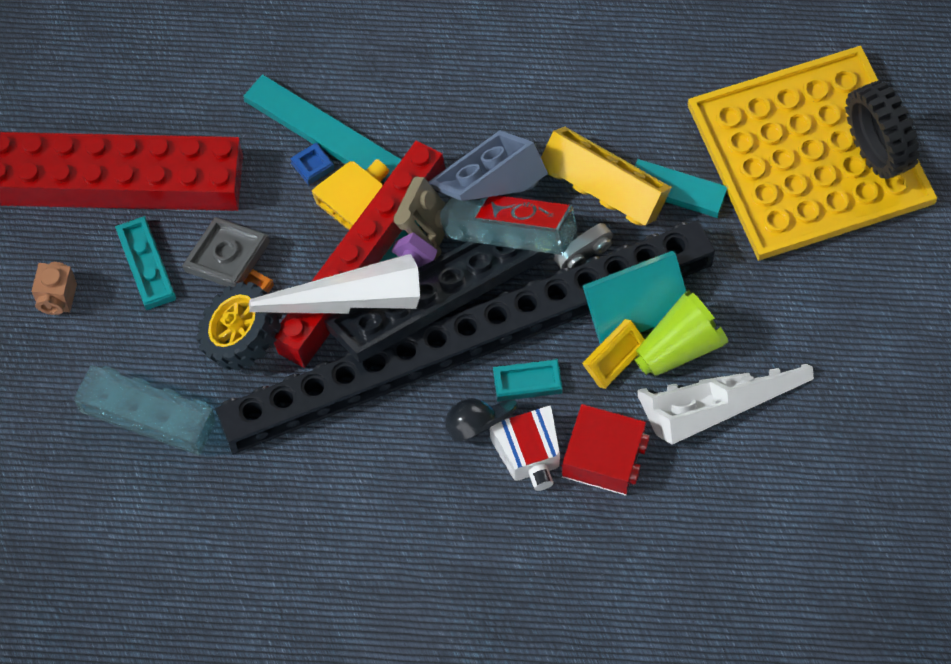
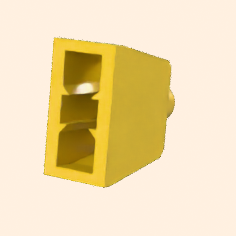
(350, 191)

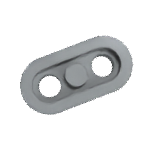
(591, 242)

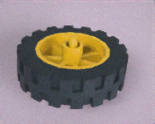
(227, 321)

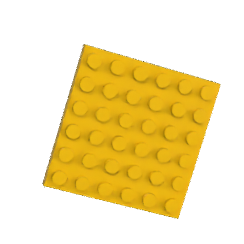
(793, 159)

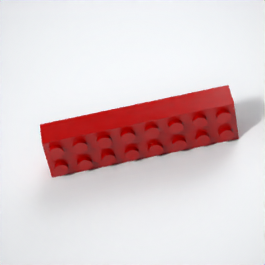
(120, 171)

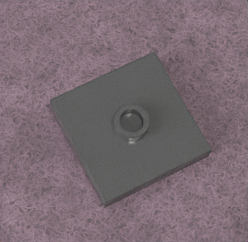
(226, 253)

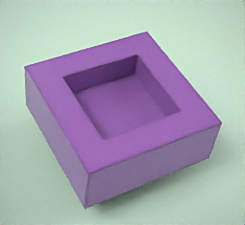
(417, 247)

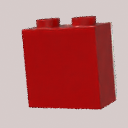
(605, 450)

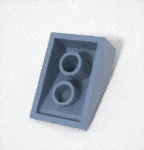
(492, 169)

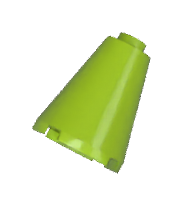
(680, 337)

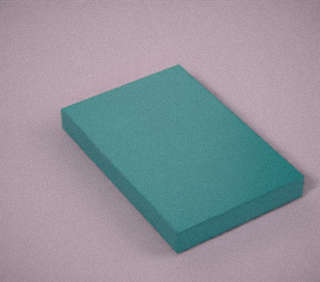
(635, 294)

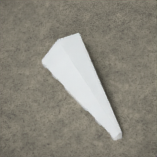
(378, 285)
(696, 407)

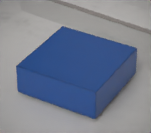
(312, 163)

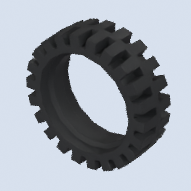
(882, 129)

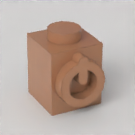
(54, 288)

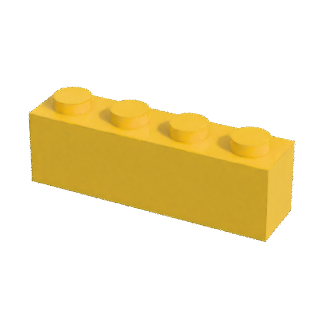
(604, 176)

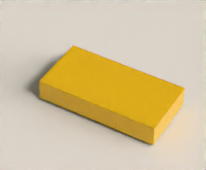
(614, 354)

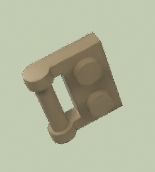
(424, 206)

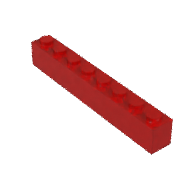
(362, 246)

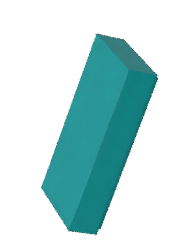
(527, 380)

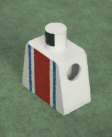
(528, 446)

